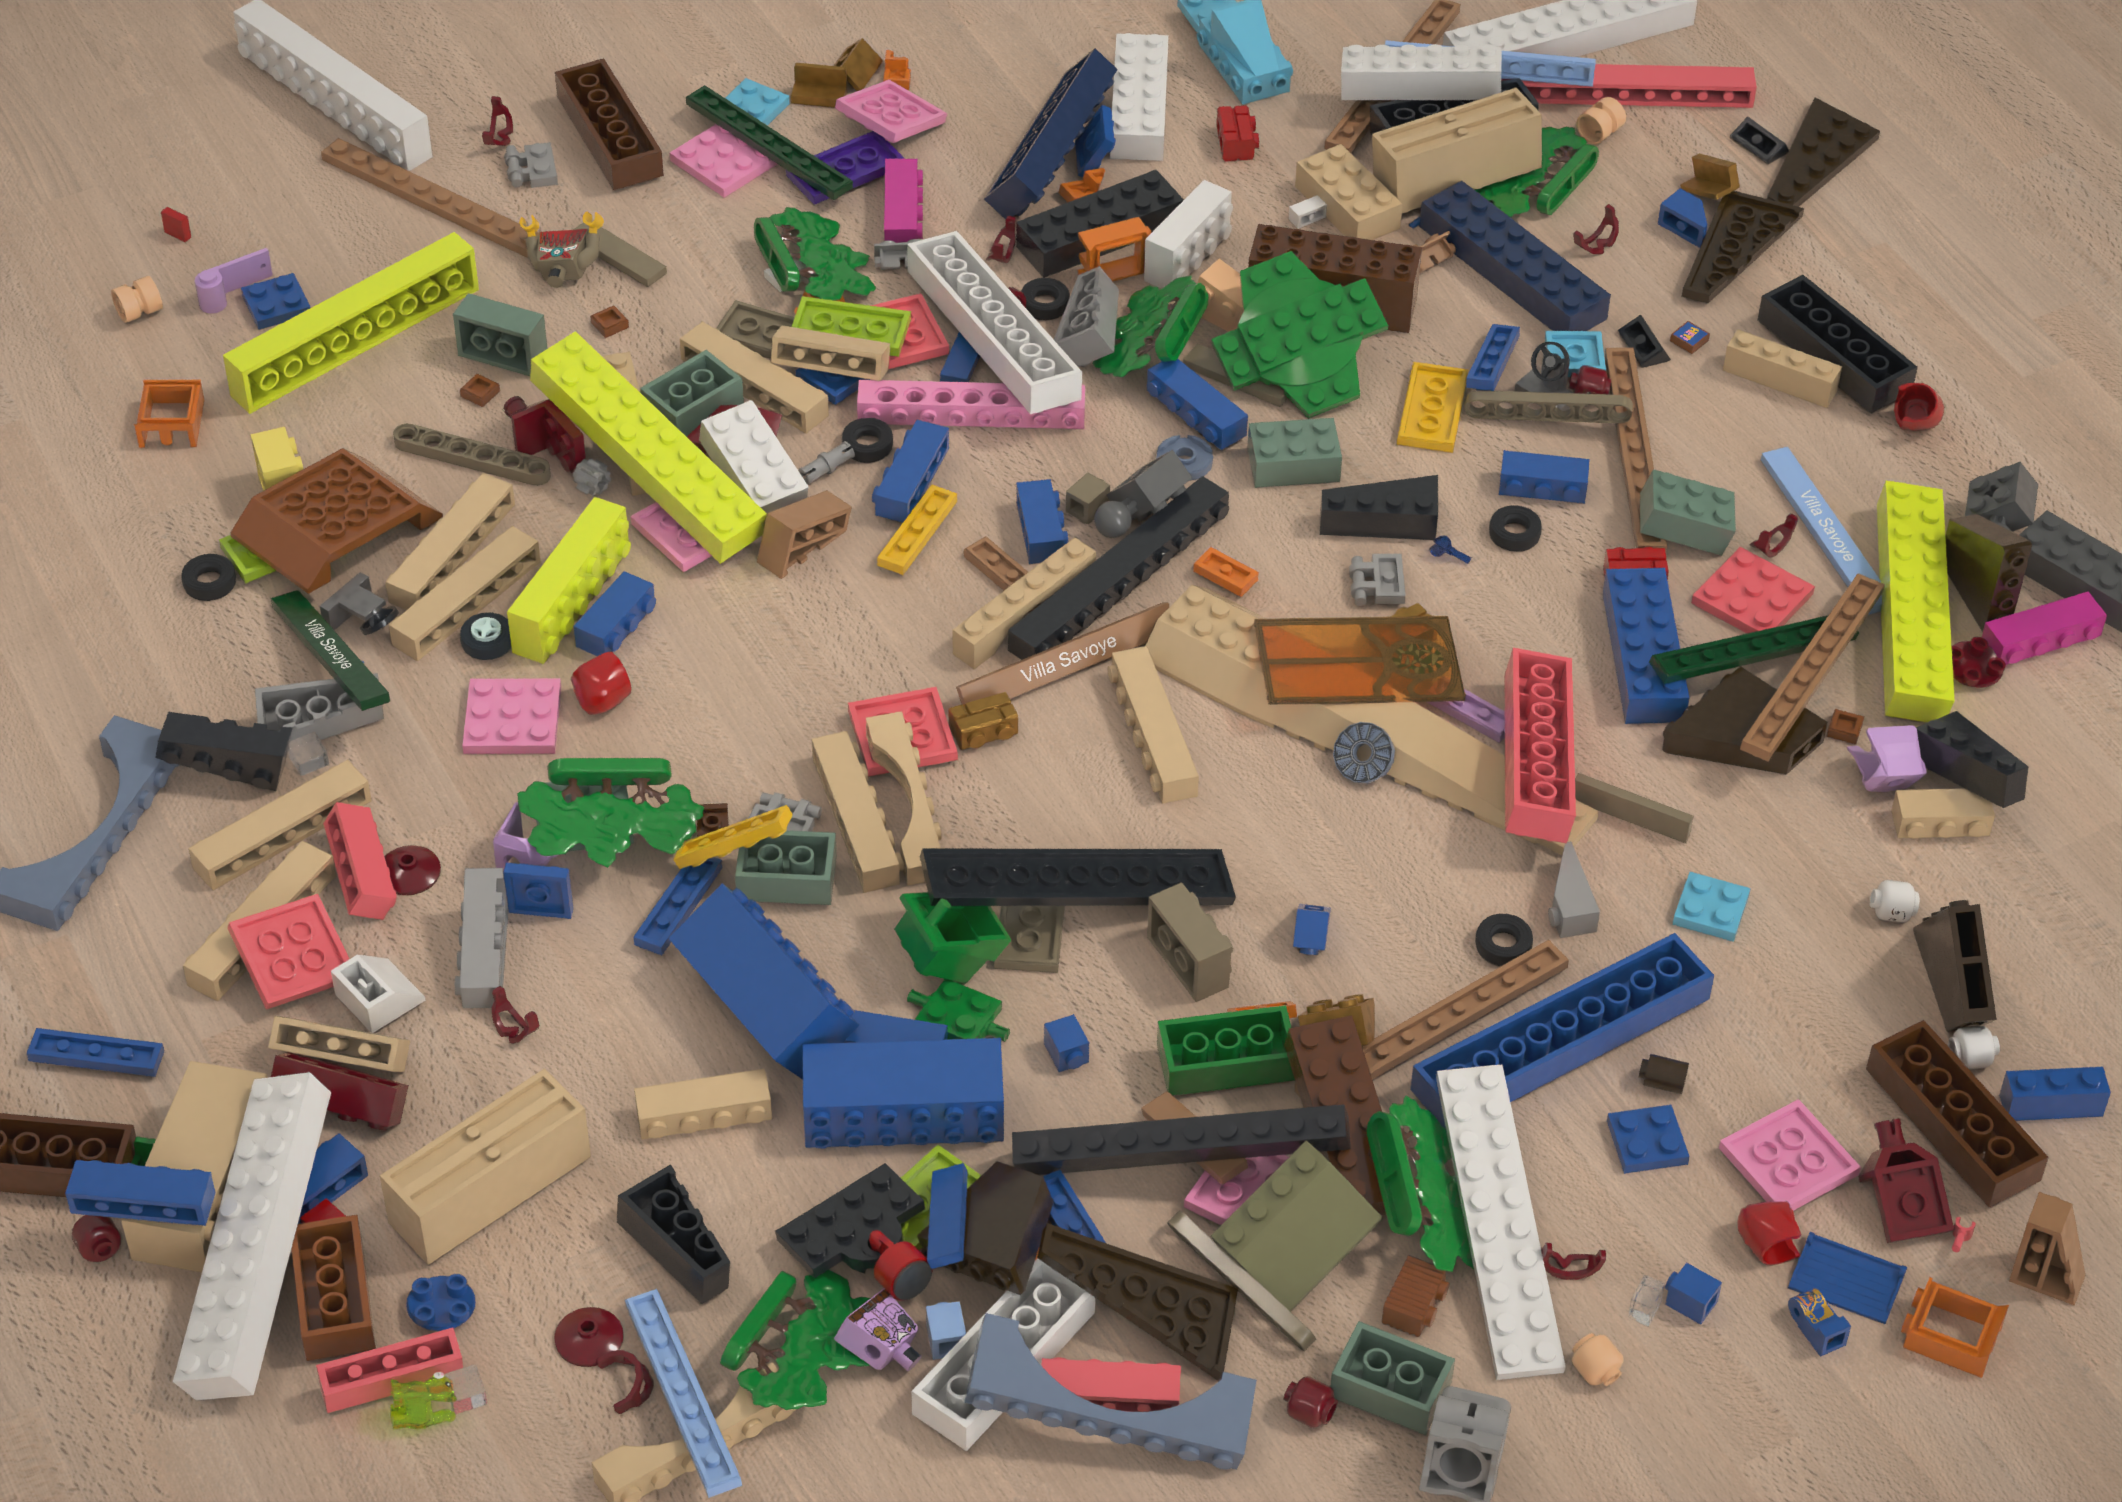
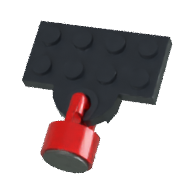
(864, 1232)

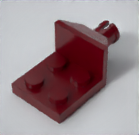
(545, 427)
(1906, 1186)

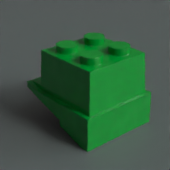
(948, 938)

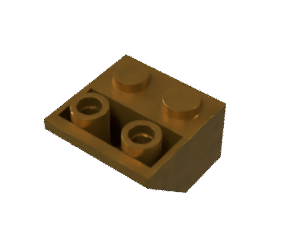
(1361, 1010)

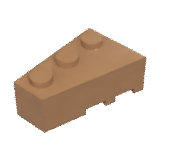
(799, 529)
(2050, 1251)

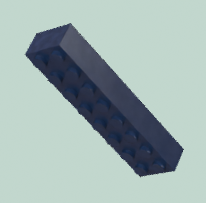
(1051, 135)
(1515, 260)

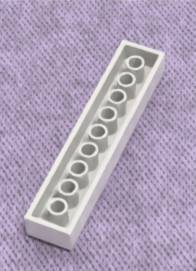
(1577, 26)
(333, 84)
(994, 322)
(252, 1238)

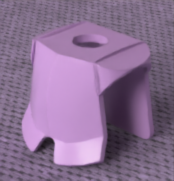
(1893, 760)
(510, 843)

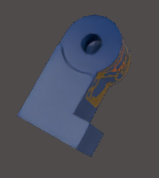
(1819, 1321)

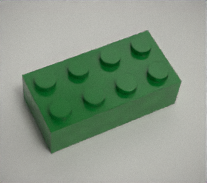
(1224, 1050)

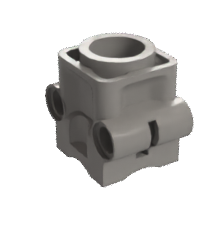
(1465, 1444)

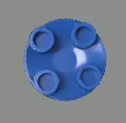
(440, 1302)

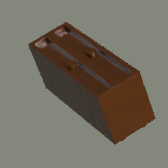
(1388, 267)

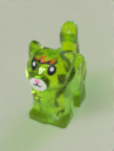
(413, 1402)

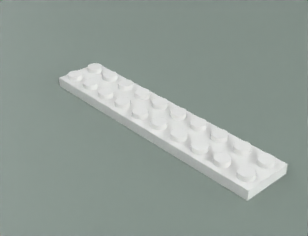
(1500, 1223)

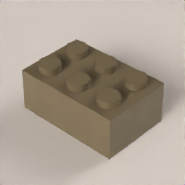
(1189, 941)

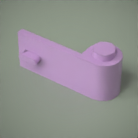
(227, 277)

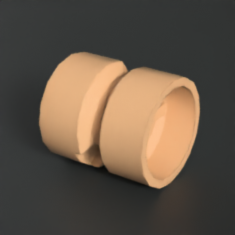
(1601, 120)
(139, 298)

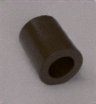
(1664, 1073)

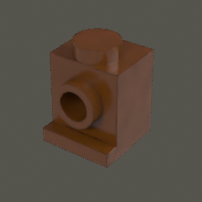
(714, 818)

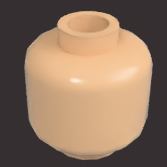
(1597, 1359)

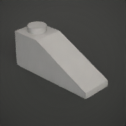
(1573, 906)

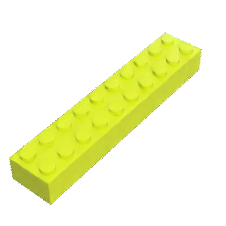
(351, 322)
(648, 447)
(1914, 602)

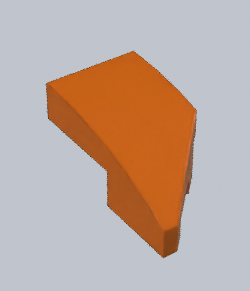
(897, 70)
(1090, 184)

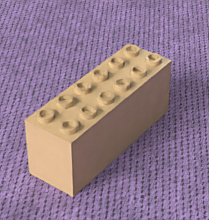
(1466, 143)
(199, 1135)
(486, 1166)

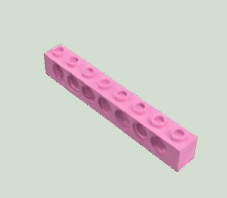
(959, 405)

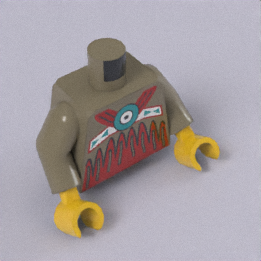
(565, 252)

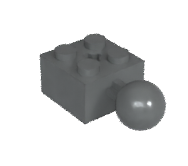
(1142, 494)
(2004, 497)

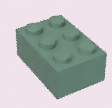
(499, 333)
(694, 391)
(1294, 452)
(1687, 512)
(789, 868)
(1391, 1377)

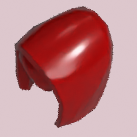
(1918, 407)
(601, 683)
(1769, 1231)

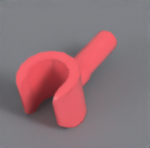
(1961, 1234)

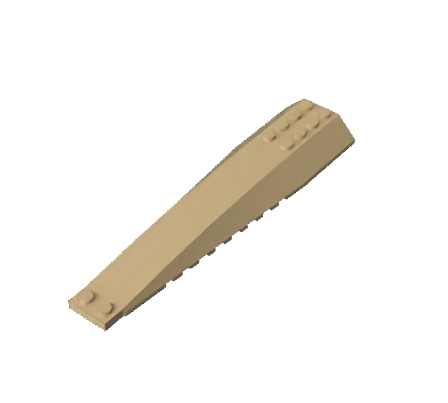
(1216, 652)

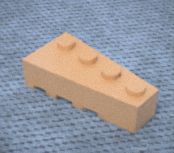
(1224, 295)

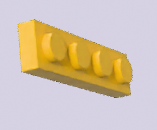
(917, 529)
(725, 840)

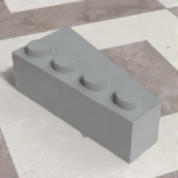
(1089, 318)
(311, 708)
(482, 937)

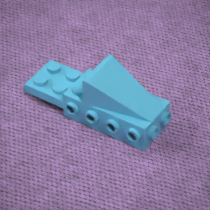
(1240, 46)

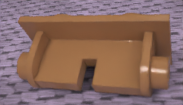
(1438, 249)

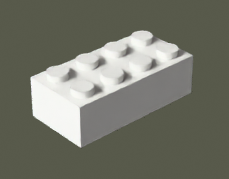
(1188, 234)
(752, 457)

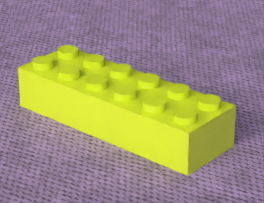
(568, 580)

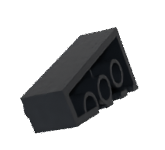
(1382, 509)
(225, 748)
(674, 1233)

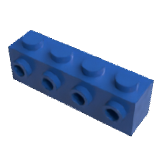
(1197, 403)
(911, 470)
(140, 1192)

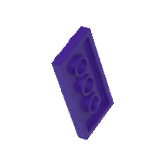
(857, 159)

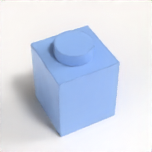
(944, 1327)

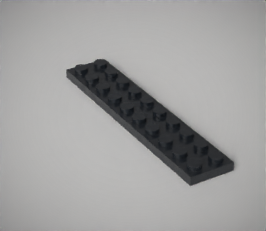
(1072, 876)

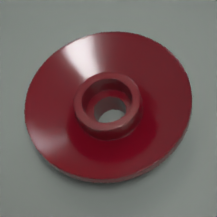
(412, 869)
(585, 1347)

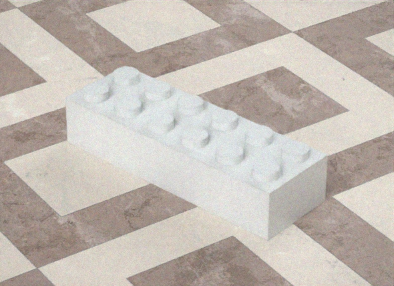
(1420, 72)
(1139, 96)
(1048, 1316)

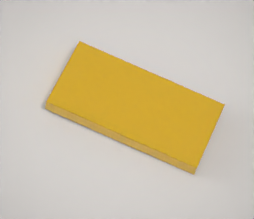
(1432, 407)

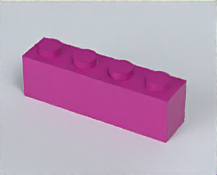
(902, 200)
(2045, 628)

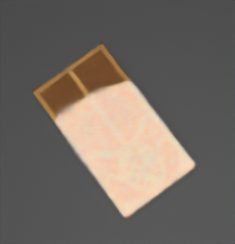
(1359, 660)

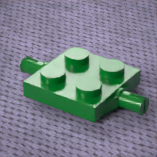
(962, 1009)

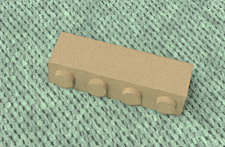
(830, 353)
(1782, 368)
(339, 1044)
(703, 1104)

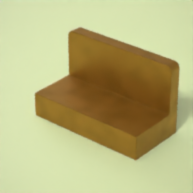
(860, 63)
(818, 84)
(1712, 177)

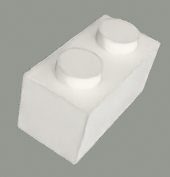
(1307, 211)

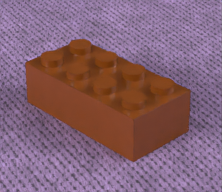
(332, 1288)

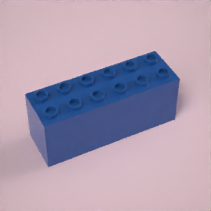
(762, 977)
(903, 1092)

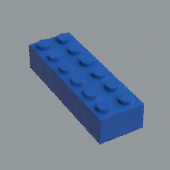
(1641, 626)

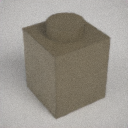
(1086, 497)

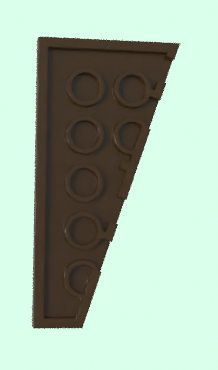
(1819, 152)
(1736, 238)
(1165, 1301)

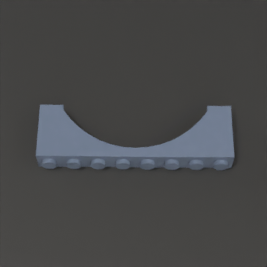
(52, 888)
(1014, 1382)

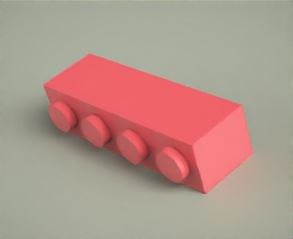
(359, 861)
(369, 1373)
(1119, 1384)

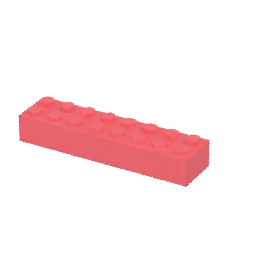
(1539, 746)

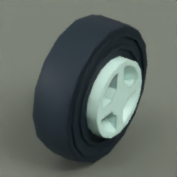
(485, 636)

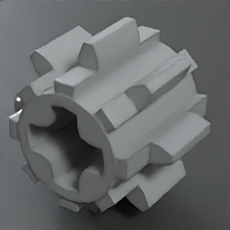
(591, 476)

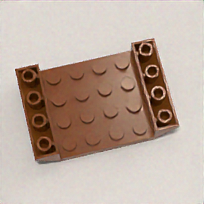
(325, 515)

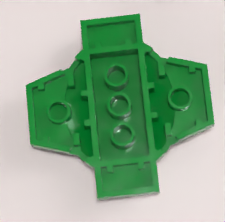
(1299, 334)

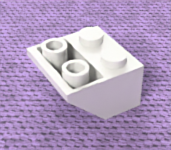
(374, 990)

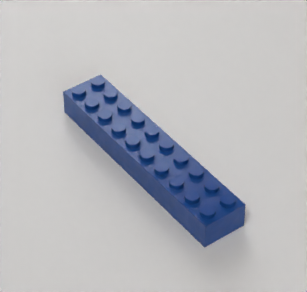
(1577, 1022)

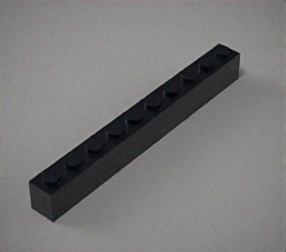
(1120, 569)
(1181, 1140)

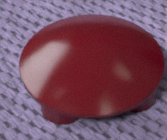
(1976, 663)

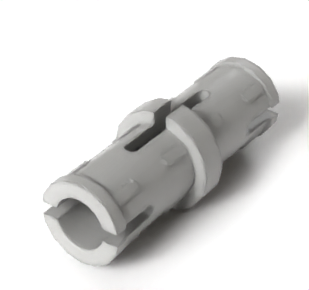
(826, 462)

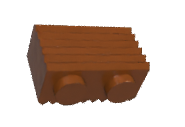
(1414, 1296)

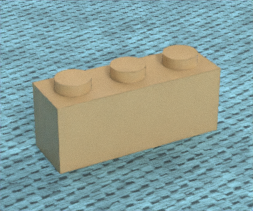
(1941, 813)

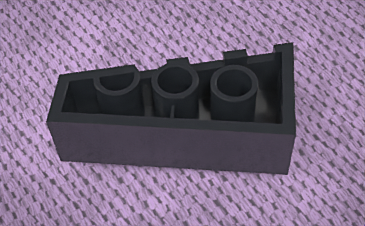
(1972, 759)

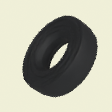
(1050, 287)
(870, 427)
(1515, 541)
(209, 590)
(1503, 924)

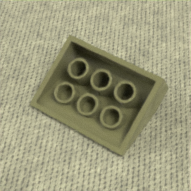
(1297, 1226)

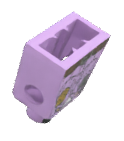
(880, 1333)

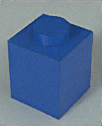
(1066, 1043)
(1692, 1292)

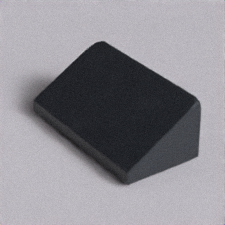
(1759, 141)
(1646, 346)

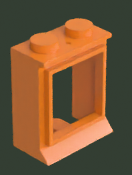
(1114, 236)
(170, 392)
(1943, 1347)

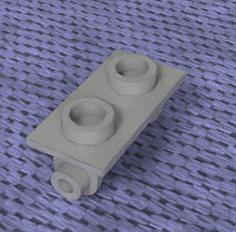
(889, 254)

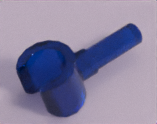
(1443, 545)

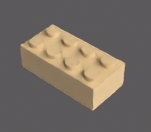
(1353, 195)

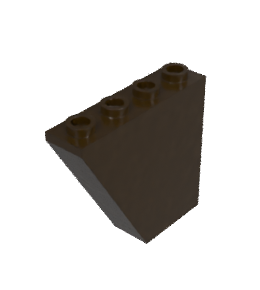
(1986, 566)
(1724, 716)
(1957, 964)
(1002, 1227)

